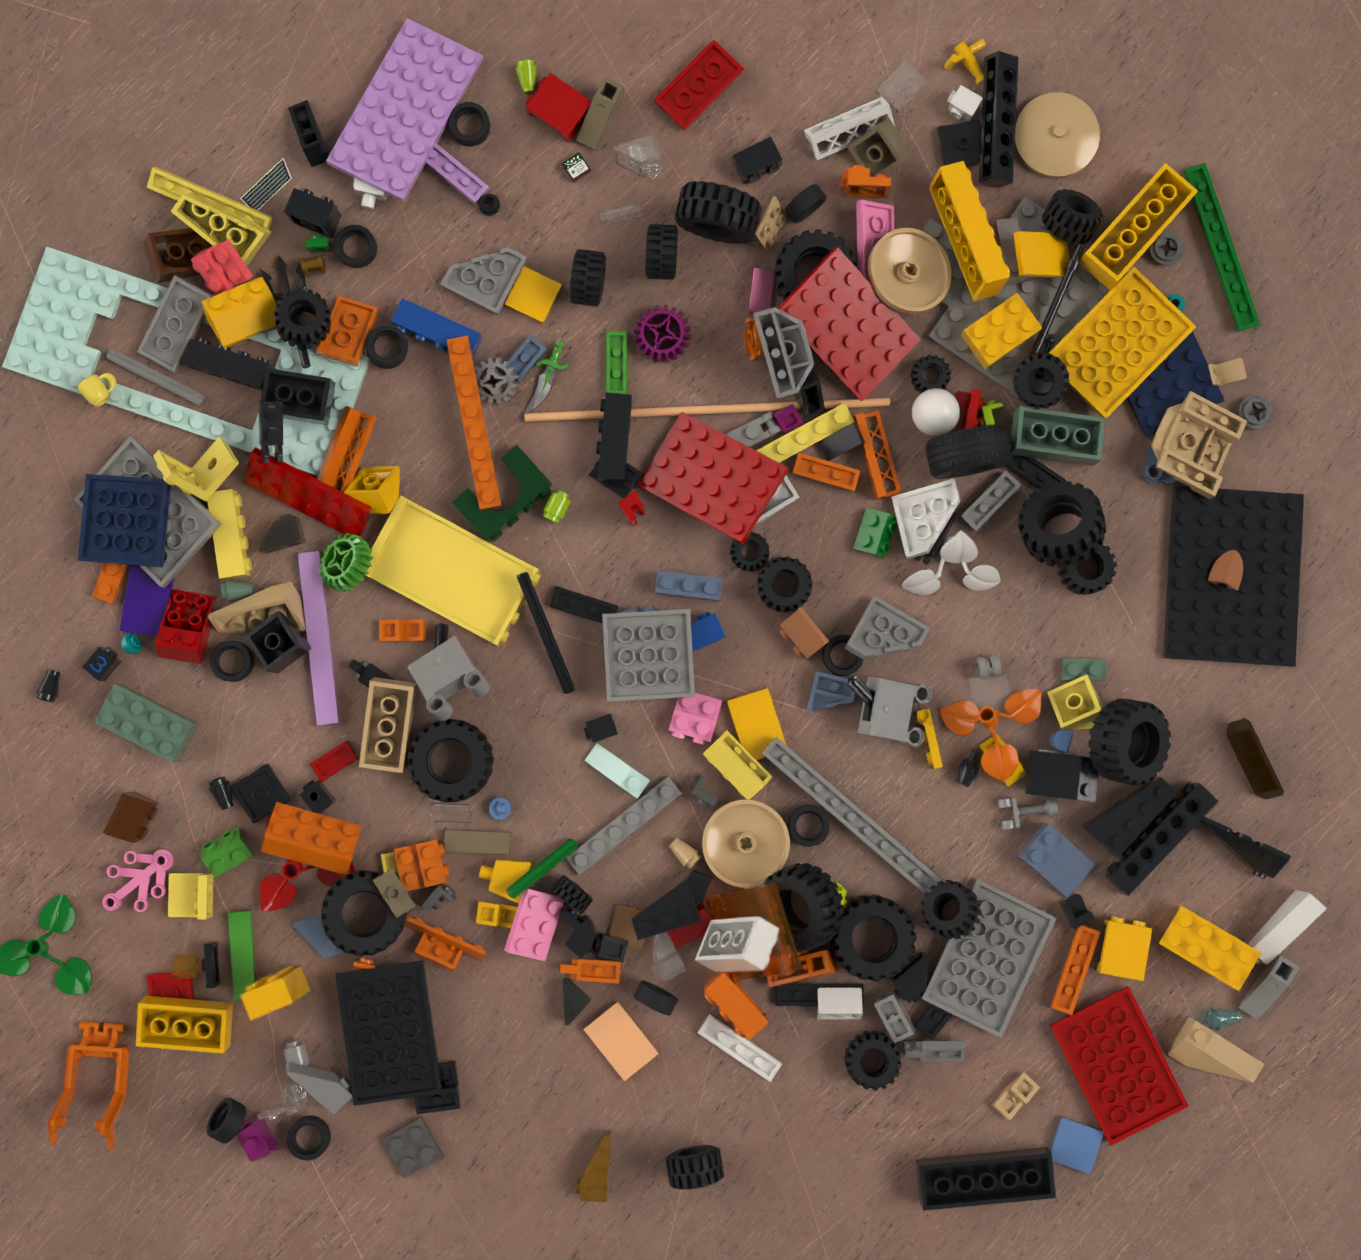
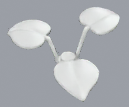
(954, 550)

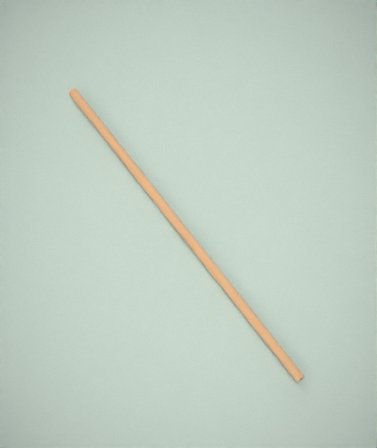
(697, 410)

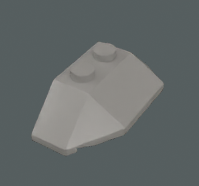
(784, 349)

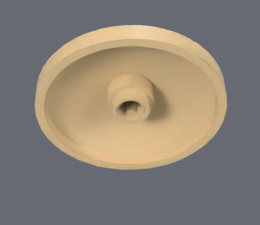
(1056, 135)
(909, 270)
(745, 843)

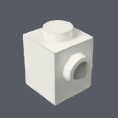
(963, 103)

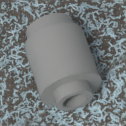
(296, 1053)

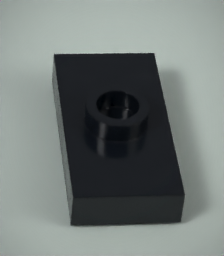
(210, 964)

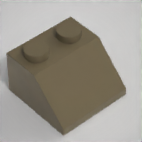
(880, 148)

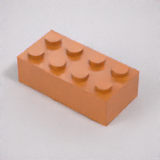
(311, 838)

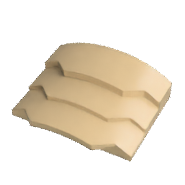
(1195, 442)

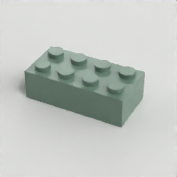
(1057, 436)
(146, 723)

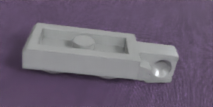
(935, 1050)

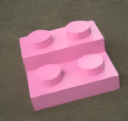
(695, 717)

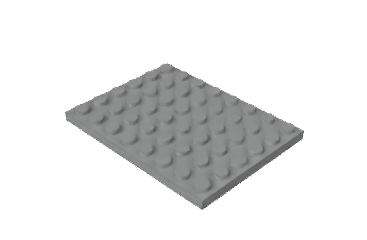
(1037, 293)

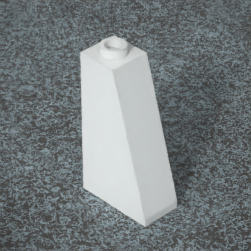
(1286, 925)

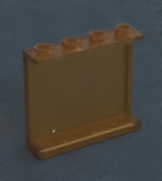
(765, 903)

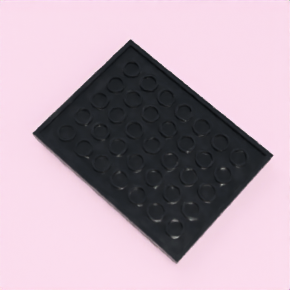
(1261, 616)

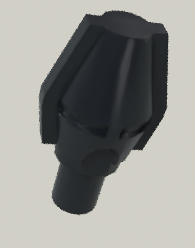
(969, 769)

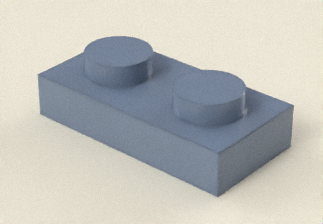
(526, 357)

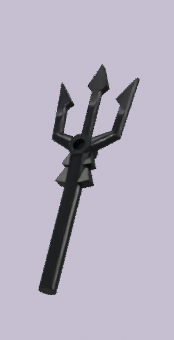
(281, 265)

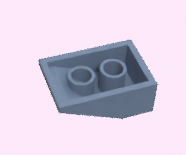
(1056, 859)

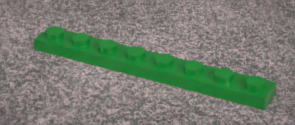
(1222, 248)

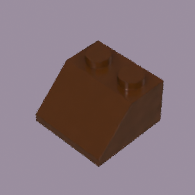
(131, 817)

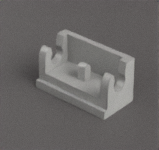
(895, 1016)

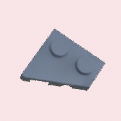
(314, 933)

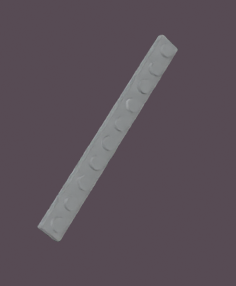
(850, 815)

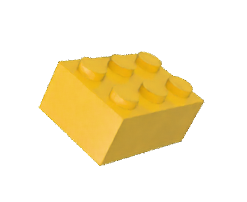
(1001, 331)

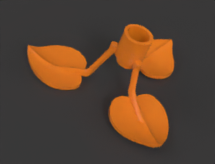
(963, 715)

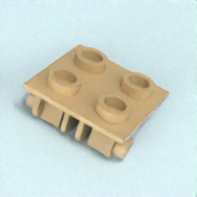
(770, 224)

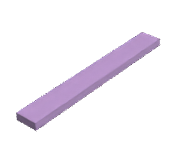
(318, 638)

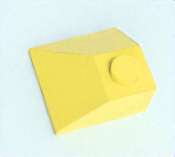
(1076, 704)

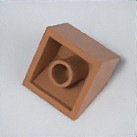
(803, 634)

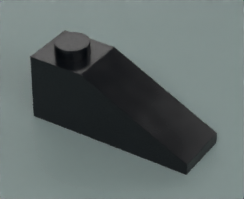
(309, 133)

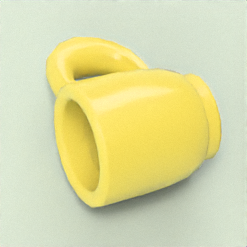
(95, 390)

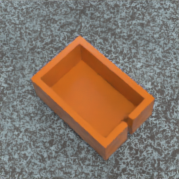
(735, 1005)

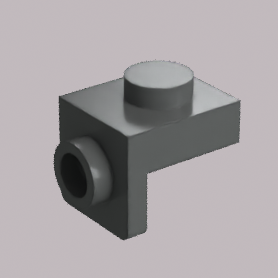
(703, 797)

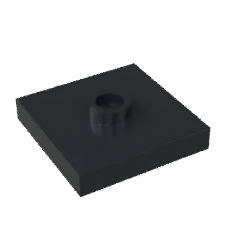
(960, 142)

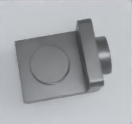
(435, 899)

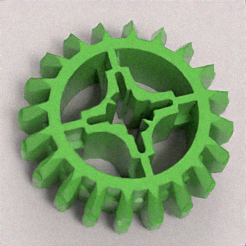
(345, 562)

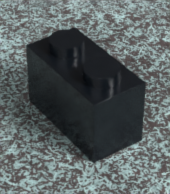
(757, 160)

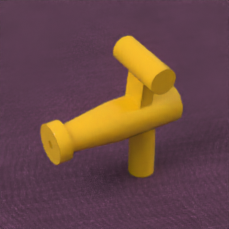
(966, 55)

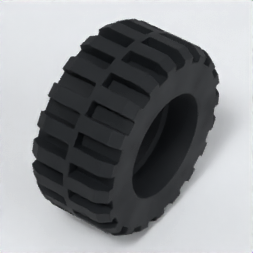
(717, 212)
(799, 248)
(1055, 501)
(1111, 738)
(421, 760)
(821, 898)
(336, 928)
(898, 954)

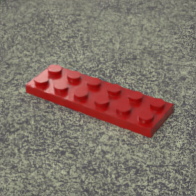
(307, 494)

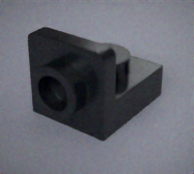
(610, 947)

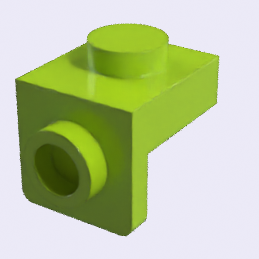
(985, 413)

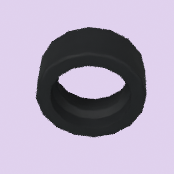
(464, 108)
(805, 203)
(344, 234)
(384, 331)
(215, 658)
(827, 658)
(824, 829)
(655, 998)
(226, 1120)
(294, 1147)

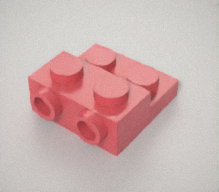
(221, 267)

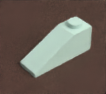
(617, 770)

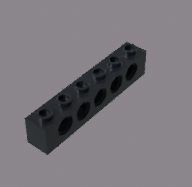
(998, 119)
(1203, 803)

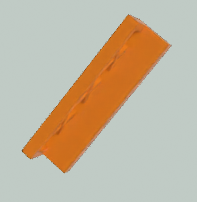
(342, 448)
(870, 456)

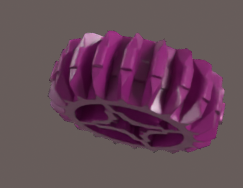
(670, 338)

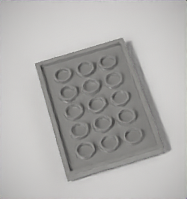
(188, 520)
(989, 968)

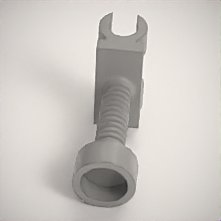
(1049, 807)

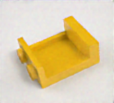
(1125, 949)

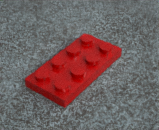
(699, 85)

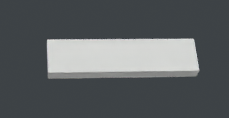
(739, 1048)

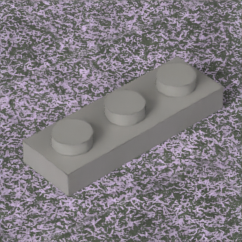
(990, 501)

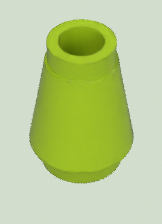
(527, 75)

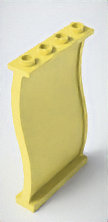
(450, 571)

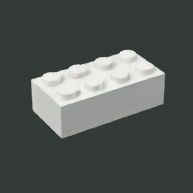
(737, 944)

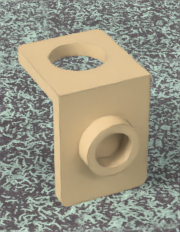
(1227, 372)

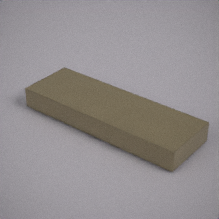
(477, 842)

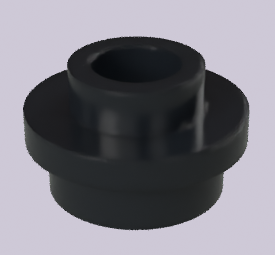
(486, 199)

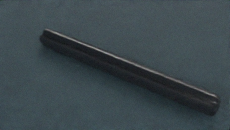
(545, 632)

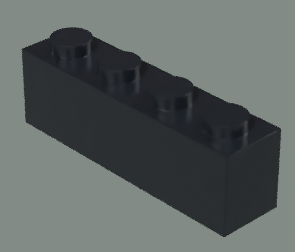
(226, 364)
(615, 438)

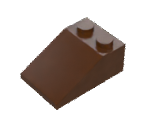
(171, 253)

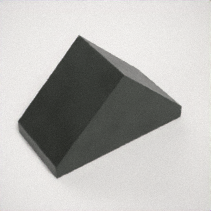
(574, 1000)

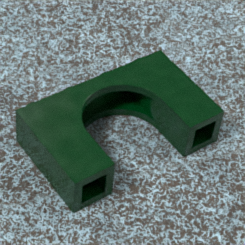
(532, 487)

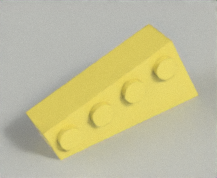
(219, 224)

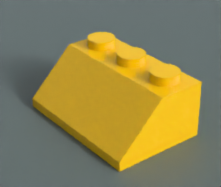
(241, 312)

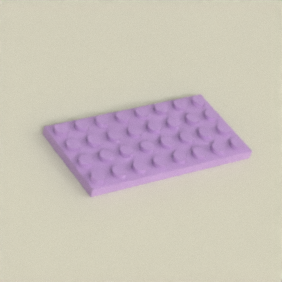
(404, 110)

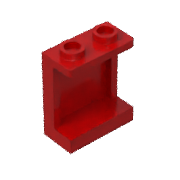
(558, 106)

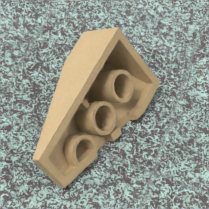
(257, 608)
(1209, 1052)

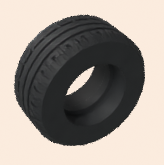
(968, 451)

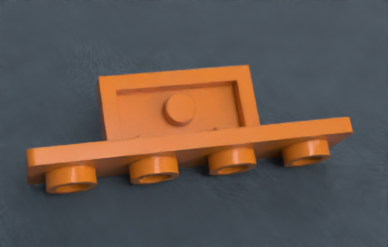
(441, 947)

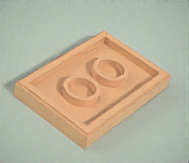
(621, 1041)

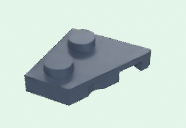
(829, 691)

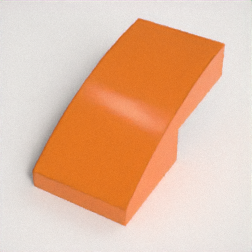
(402, 630)

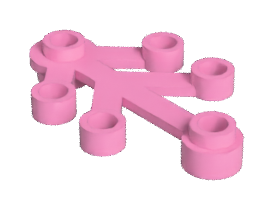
(140, 878)

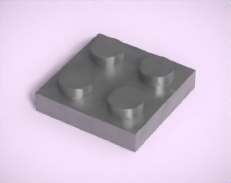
(412, 1147)

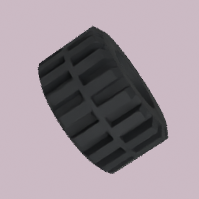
(1072, 216)
(661, 251)
(587, 277)
(302, 302)
(1035, 399)
(793, 567)
(1103, 577)
(939, 897)
(882, 1076)
(694, 1167)

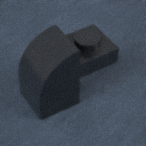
(584, 932)

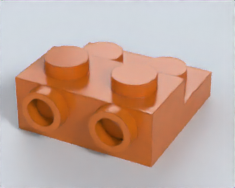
(858, 183)
(421, 865)

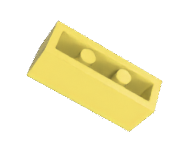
(737, 765)

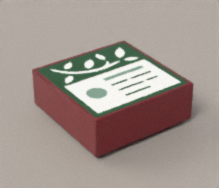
(576, 167)

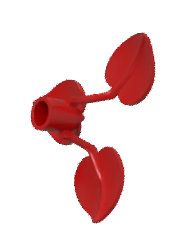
(278, 893)

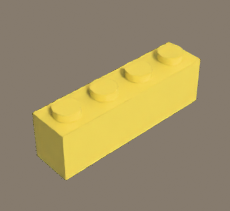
(229, 538)

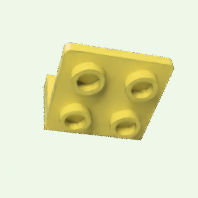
(190, 895)

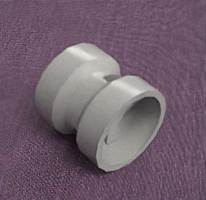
(988, 666)

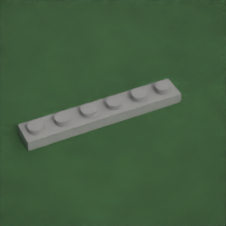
(624, 825)

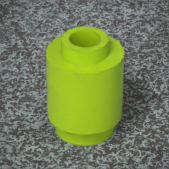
(556, 506)

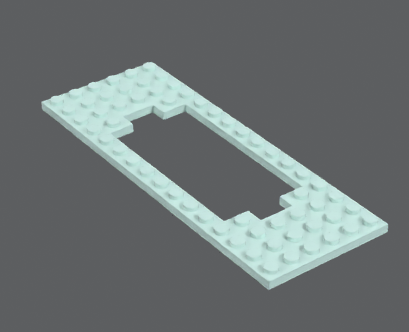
(54, 350)

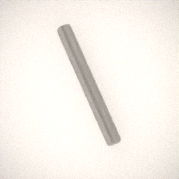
(155, 377)

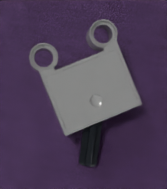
(445, 673)
(889, 707)

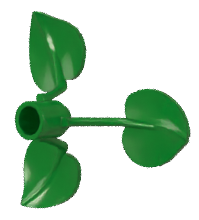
(56, 917)

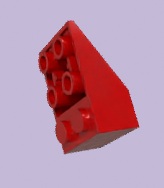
(185, 627)

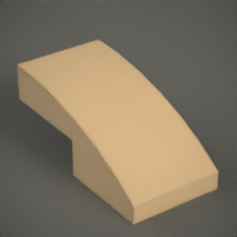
(1015, 1095)

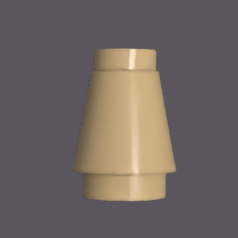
(685, 853)

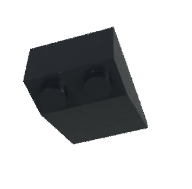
(1061, 776)

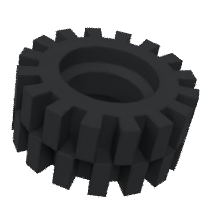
(933, 362)
(759, 561)
(572, 894)

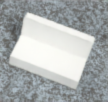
(839, 1004)

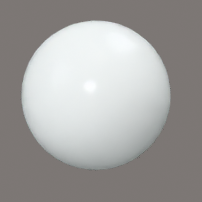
(935, 412)

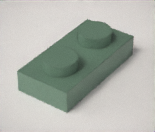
(1076, 668)

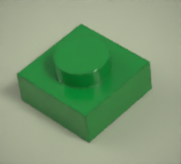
(318, 244)

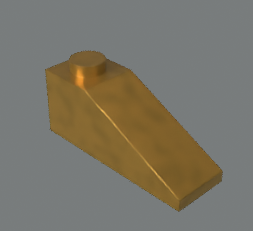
(595, 1175)

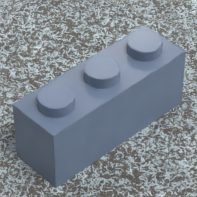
(689, 586)

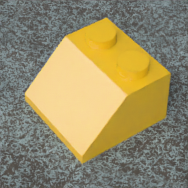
(376, 487)

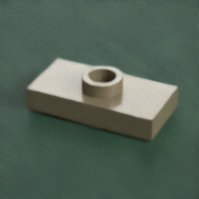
(394, 893)

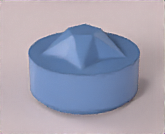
(500, 808)

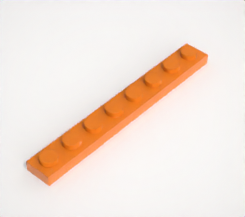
(474, 423)

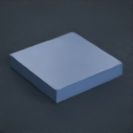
(1076, 1145)

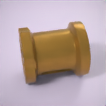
(313, 264)

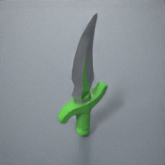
(547, 376)

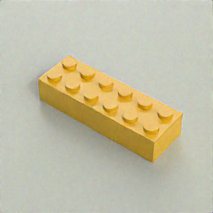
(1137, 226)
(969, 231)

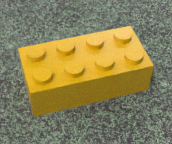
(1210, 948)
(274, 991)
(184, 1024)

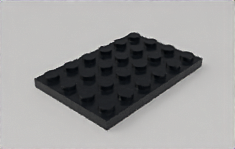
(388, 1032)

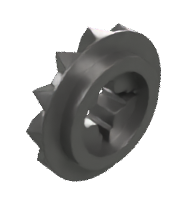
(1174, 243)
(1258, 402)

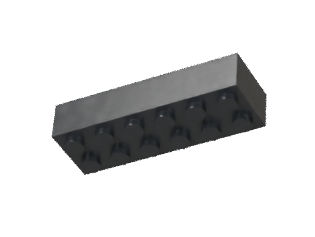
(985, 1178)

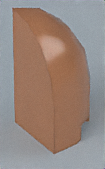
(1227, 570)

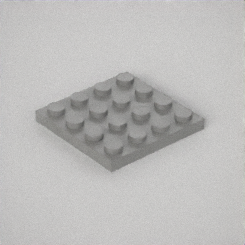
(648, 655)

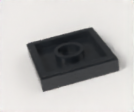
(260, 793)

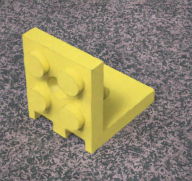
(205, 475)

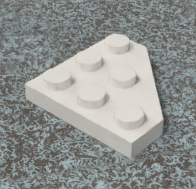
(924, 515)

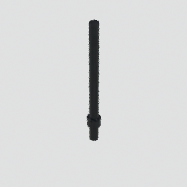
(1071, 267)

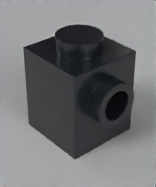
(317, 796)

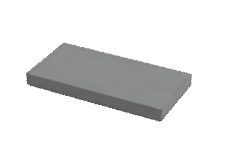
(174, 324)

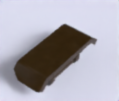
(1253, 759)

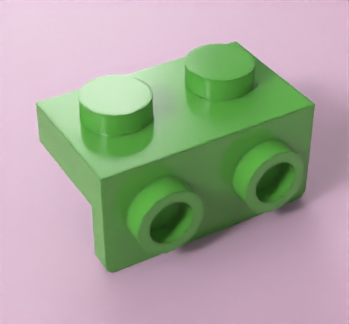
(225, 852)

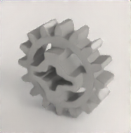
(495, 372)

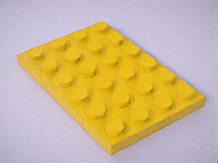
(1121, 342)

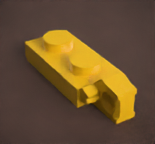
(933, 756)

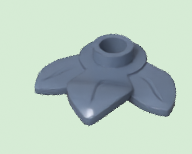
(1151, 462)

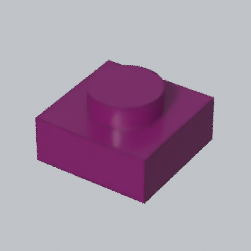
(788, 418)

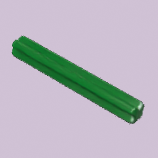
(542, 868)

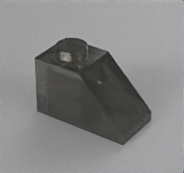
(283, 534)

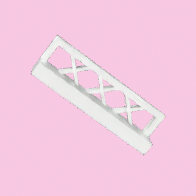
(845, 122)

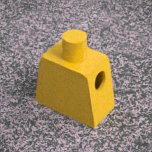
(504, 875)

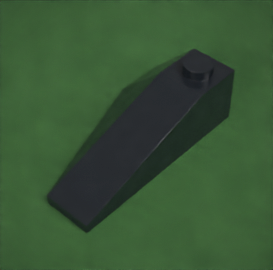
(1260, 857)

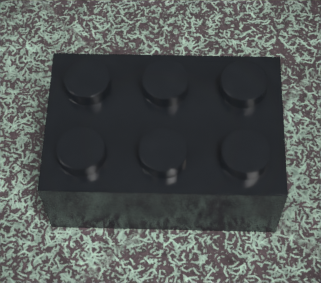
(303, 395)

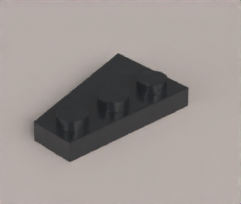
(669, 912)

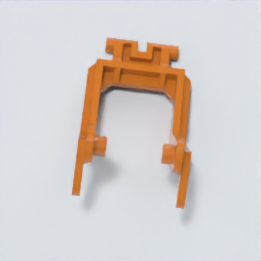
(96, 1044)

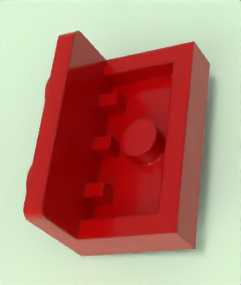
(968, 406)

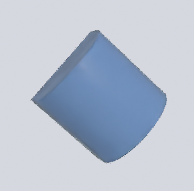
(1061, 740)

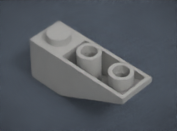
(1268, 986)

